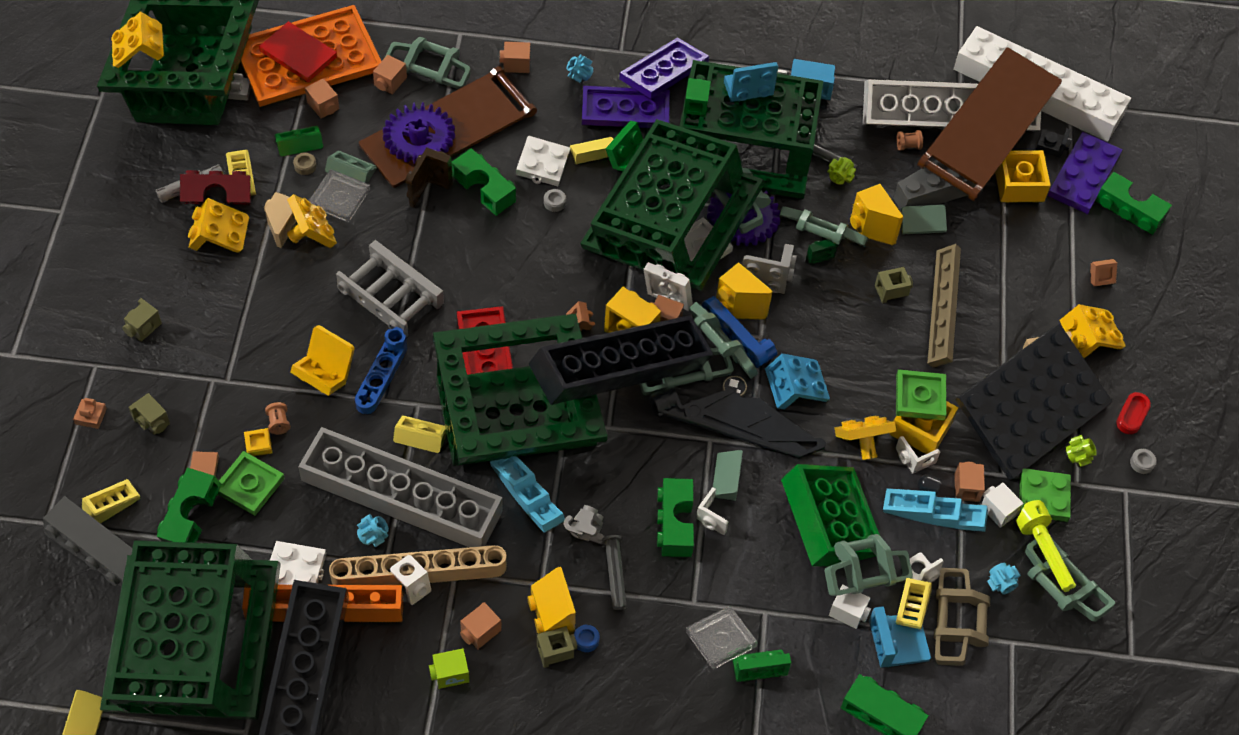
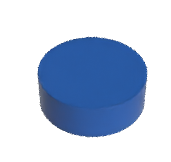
(586, 638)

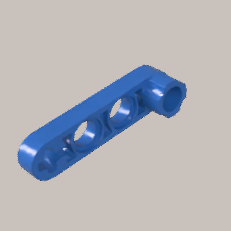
(394, 341)
(757, 352)

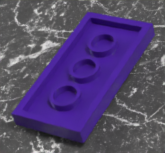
(662, 68)
(620, 105)
(1084, 172)

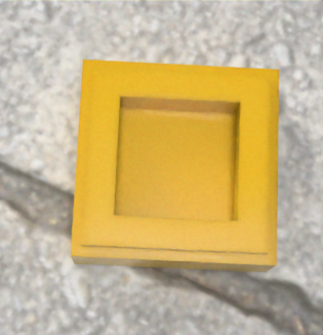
(258, 442)

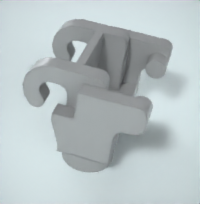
(587, 525)

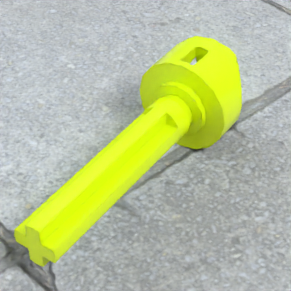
(1034, 523)

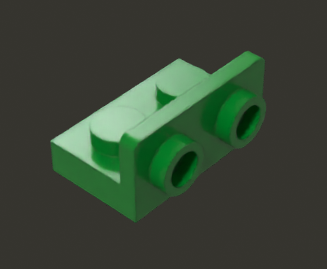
(624, 146)
(761, 665)

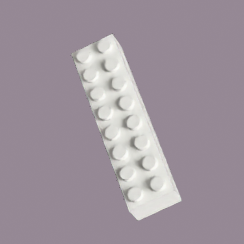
(1076, 101)
(917, 103)

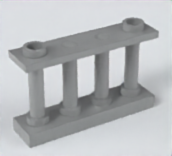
(396, 269)

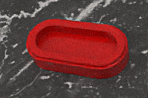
(1133, 413)

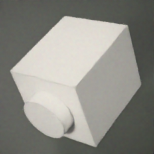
(1001, 504)
(850, 608)

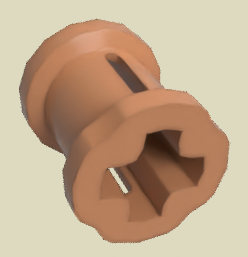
(909, 140)
(281, 415)

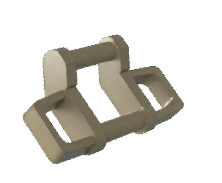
(967, 636)

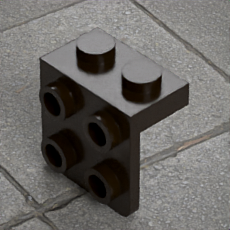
(431, 168)

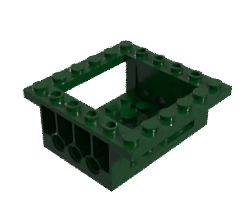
(169, 89)
(788, 129)
(693, 168)
(470, 397)
(189, 679)

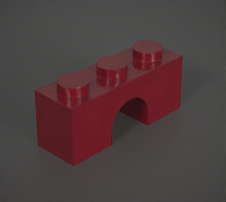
(195, 186)

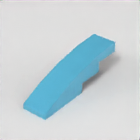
(527, 492)
(934, 510)

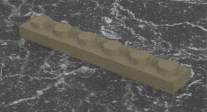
(944, 306)

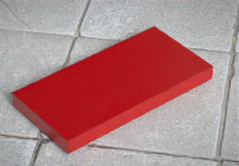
(487, 359)

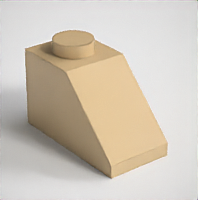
(279, 217)

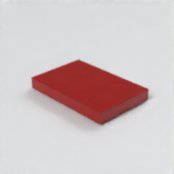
(298, 51)

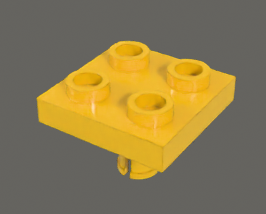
(310, 221)
(865, 433)

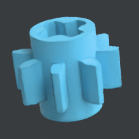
(579, 68)
(372, 530)
(1003, 578)

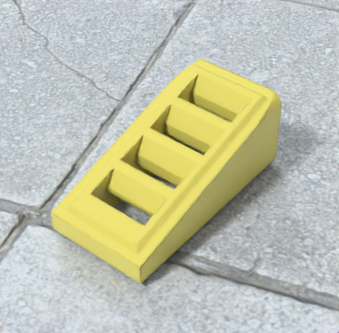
(240, 160)
(103, 512)
(916, 587)

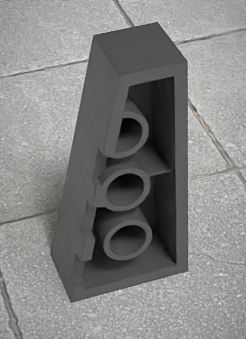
(927, 188)
(87, 540)

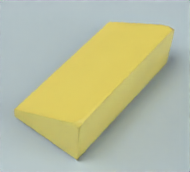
(590, 150)
(419, 434)
(83, 714)

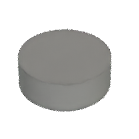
(554, 200)
(1143, 461)

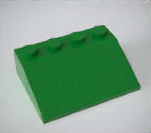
(828, 510)

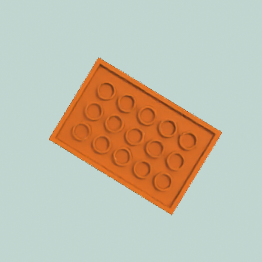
(337, 29)

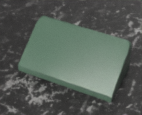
(350, 166)
(923, 219)
(727, 474)

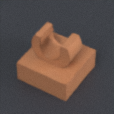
(1103, 272)
(583, 315)
(90, 413)

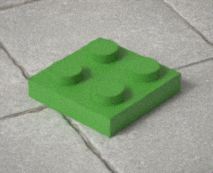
(921, 395)
(249, 483)
(1050, 488)

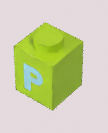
(449, 668)

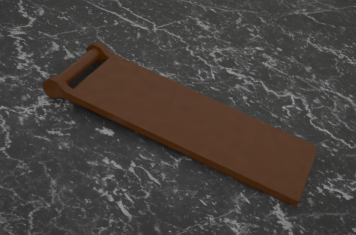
(476, 113)
(991, 122)

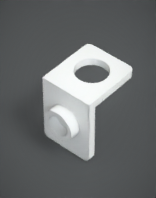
(909, 457)
(708, 518)
(930, 572)
(417, 583)

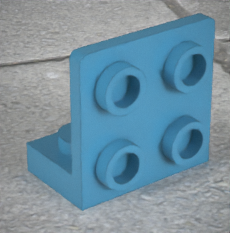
(816, 71)
(751, 82)
(795, 378)
(895, 642)

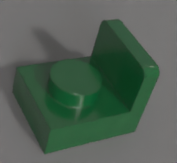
(821, 251)

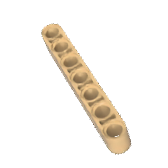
(428, 559)

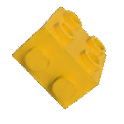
(137, 35)
(218, 225)
(1091, 329)
(326, 361)

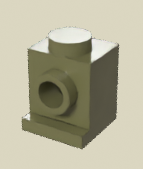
(893, 284)
(141, 321)
(149, 414)
(556, 638)

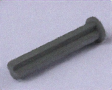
(615, 571)

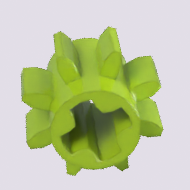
(841, 170)
(1081, 450)

